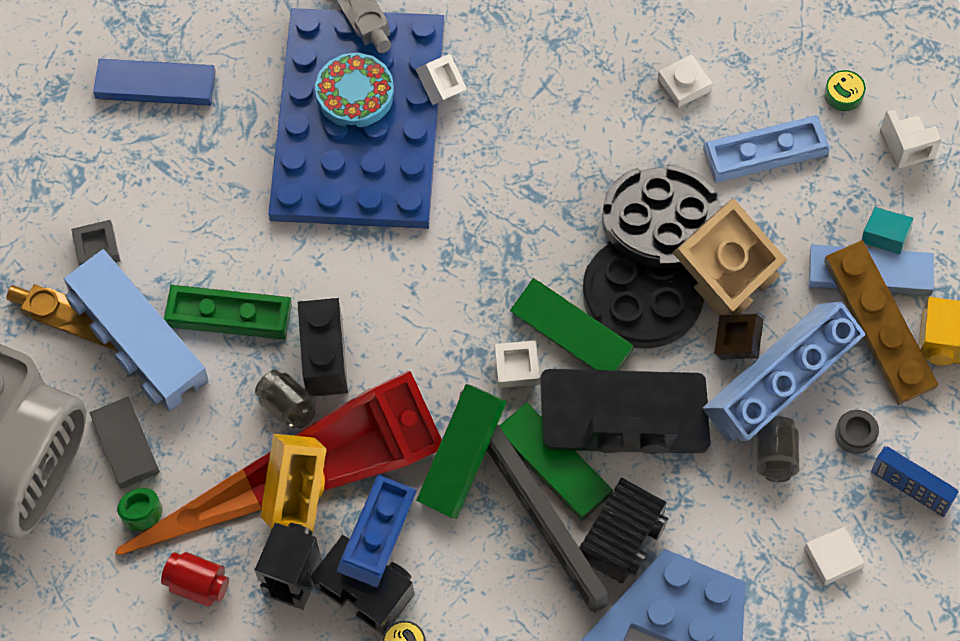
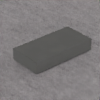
(124, 442)

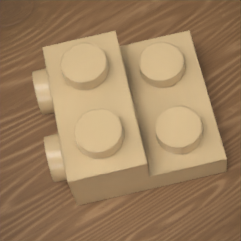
(730, 259)

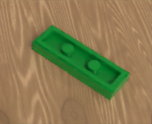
(228, 312)
(571, 328)
(461, 451)
(561, 471)

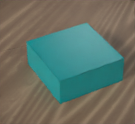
(887, 230)

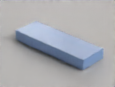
(766, 148)
(902, 272)

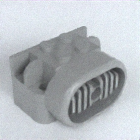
(37, 442)

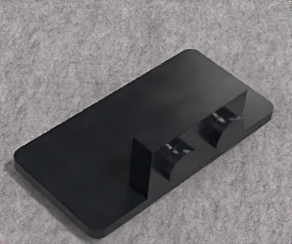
(624, 411)

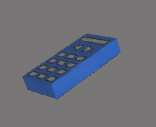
(914, 481)

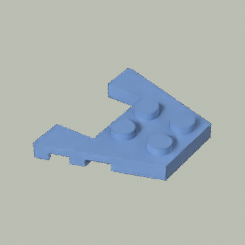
(677, 603)

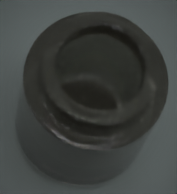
(285, 400)
(778, 450)

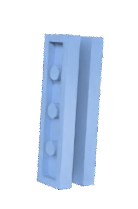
(135, 330)
(784, 371)

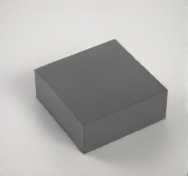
(94, 238)

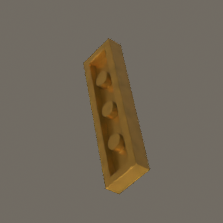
(881, 321)

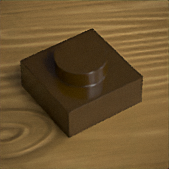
(738, 336)

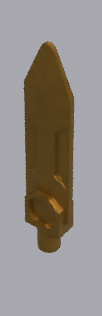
(54, 310)

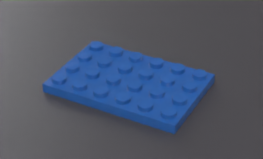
(351, 171)

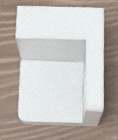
(909, 140)

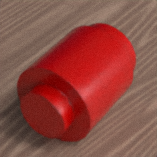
(195, 578)

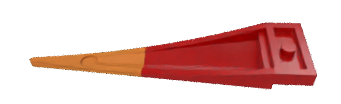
(362, 438)

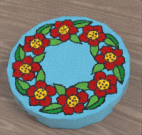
(354, 90)

